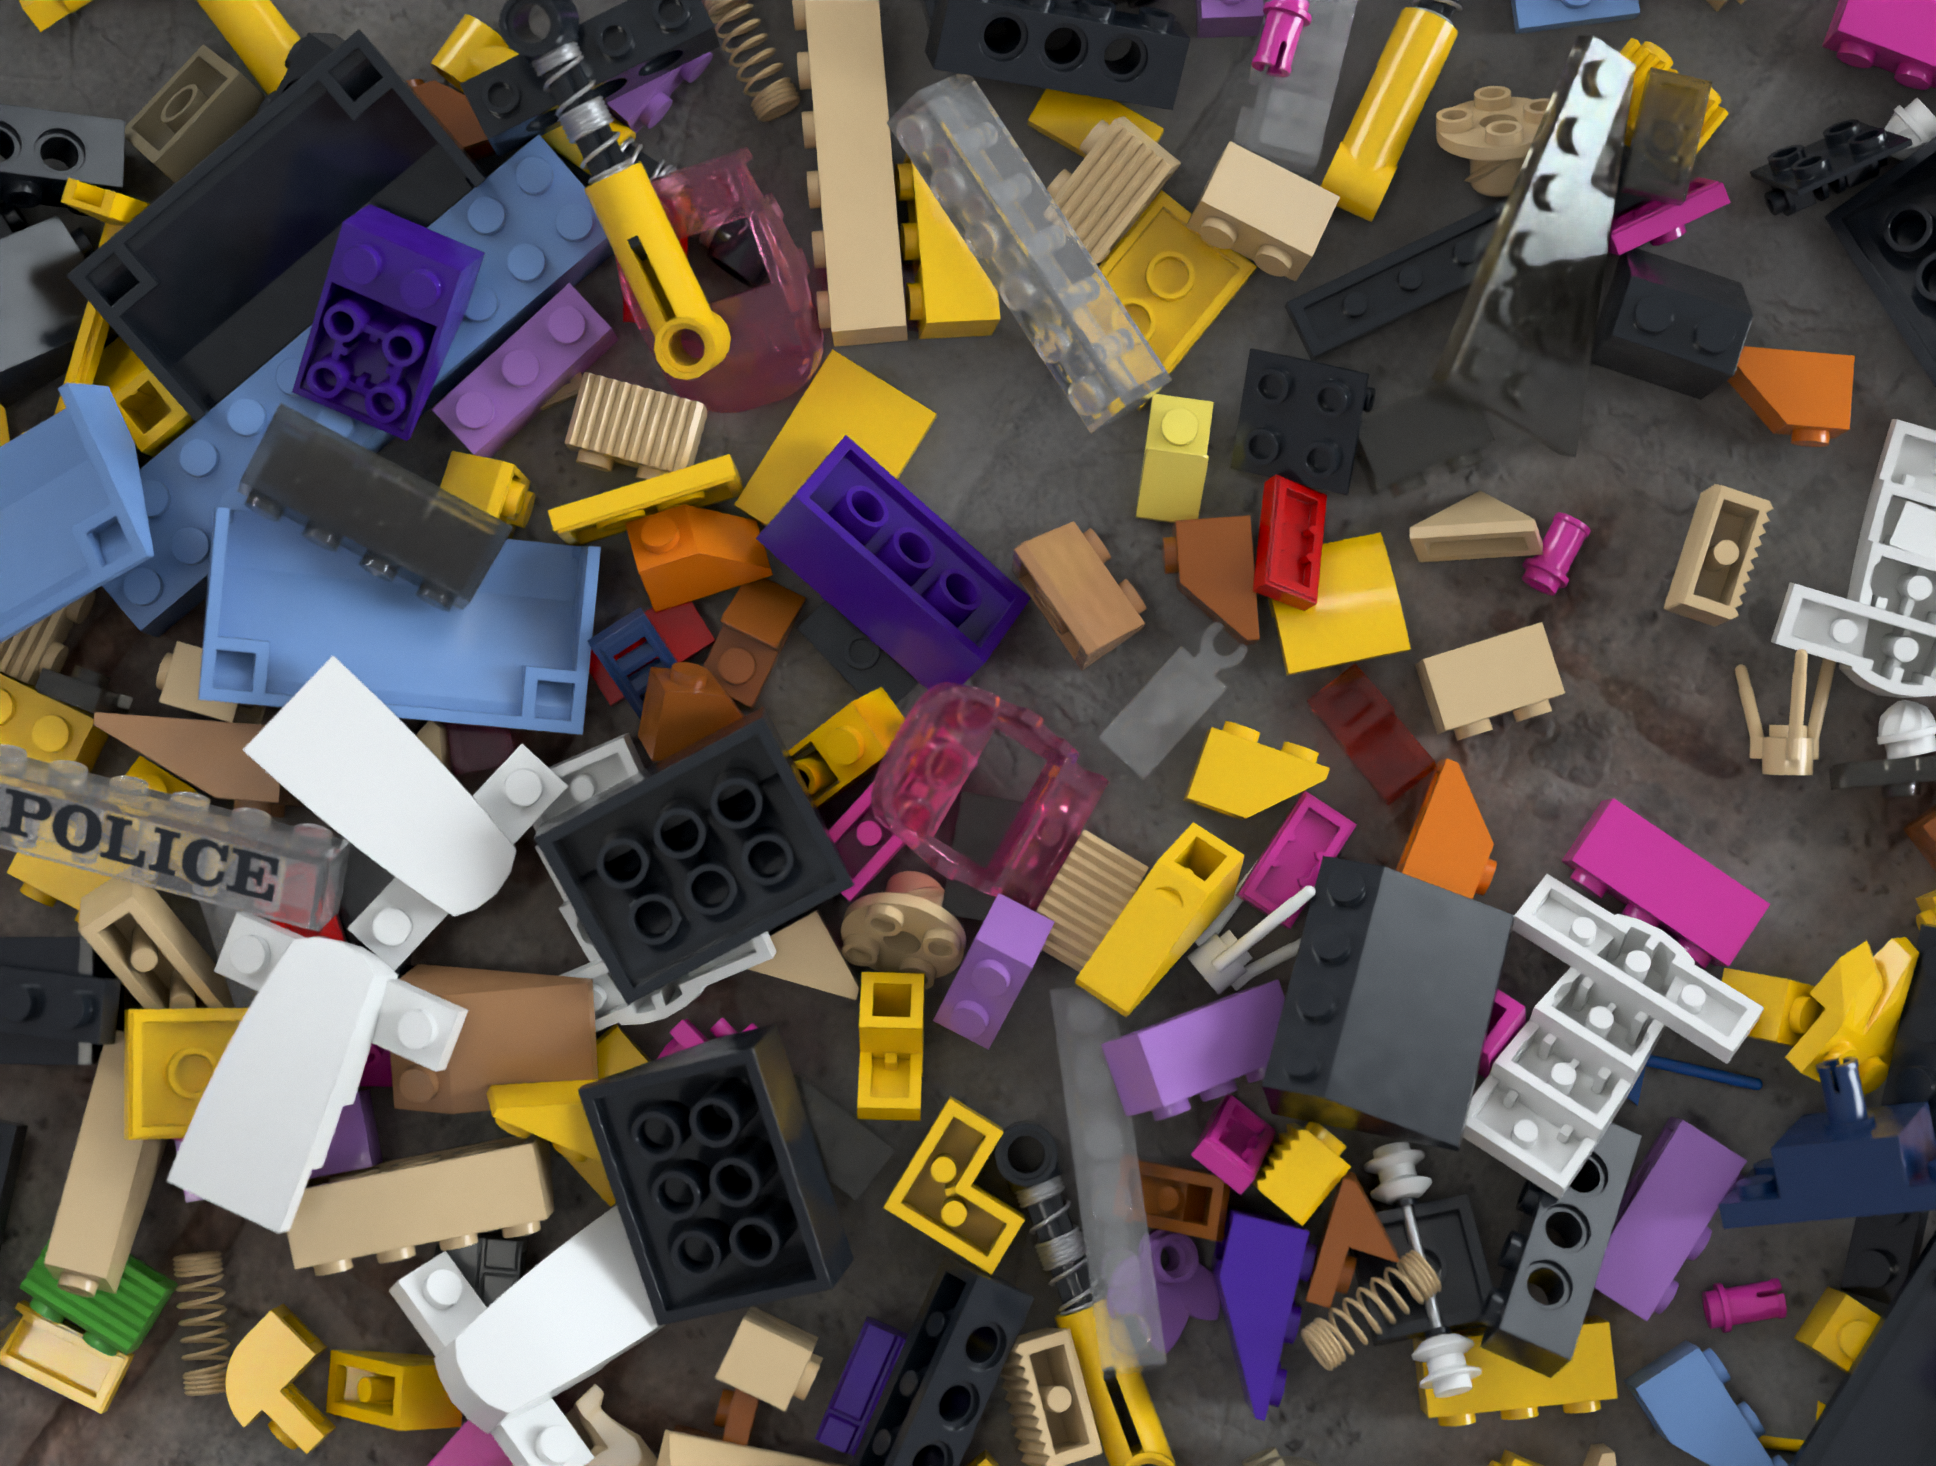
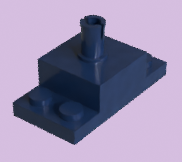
(1841, 1161)

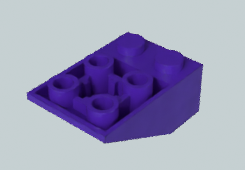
(386, 319)
(1256, 1286)

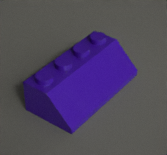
(894, 568)

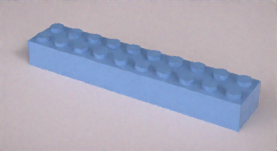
(535, 242)

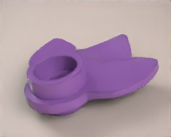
(1182, 1287)

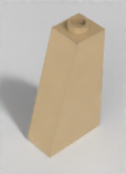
(103, 1188)

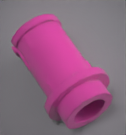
(1281, 35)
(1560, 547)
(1743, 1304)

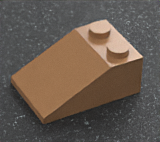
(1077, 592)
(204, 755)
(513, 1034)

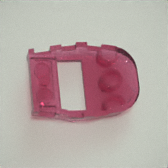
(770, 326)
(934, 759)

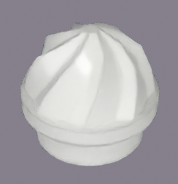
(1914, 123)
(1907, 730)

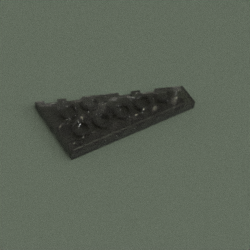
(1537, 293)

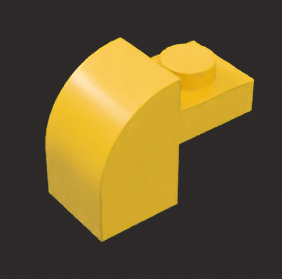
(891, 1046)
(263, 1377)

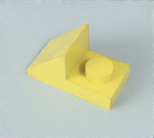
(1174, 459)

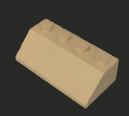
(422, 1201)

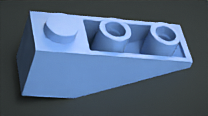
(1693, 1410)

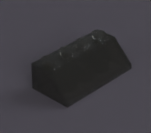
(371, 509)

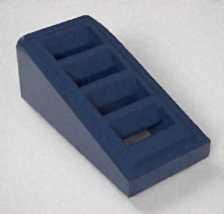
(619, 637)

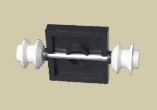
(1450, 1242)

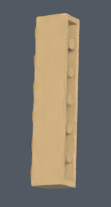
(853, 171)

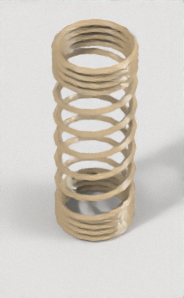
(777, 97)
(1420, 1282)
(210, 1379)

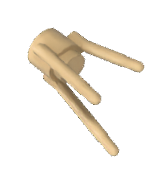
(1792, 746)

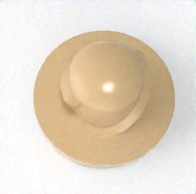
(1492, 134)
(904, 929)

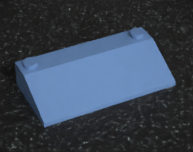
(68, 508)
(503, 661)

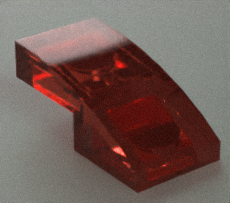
(1371, 734)

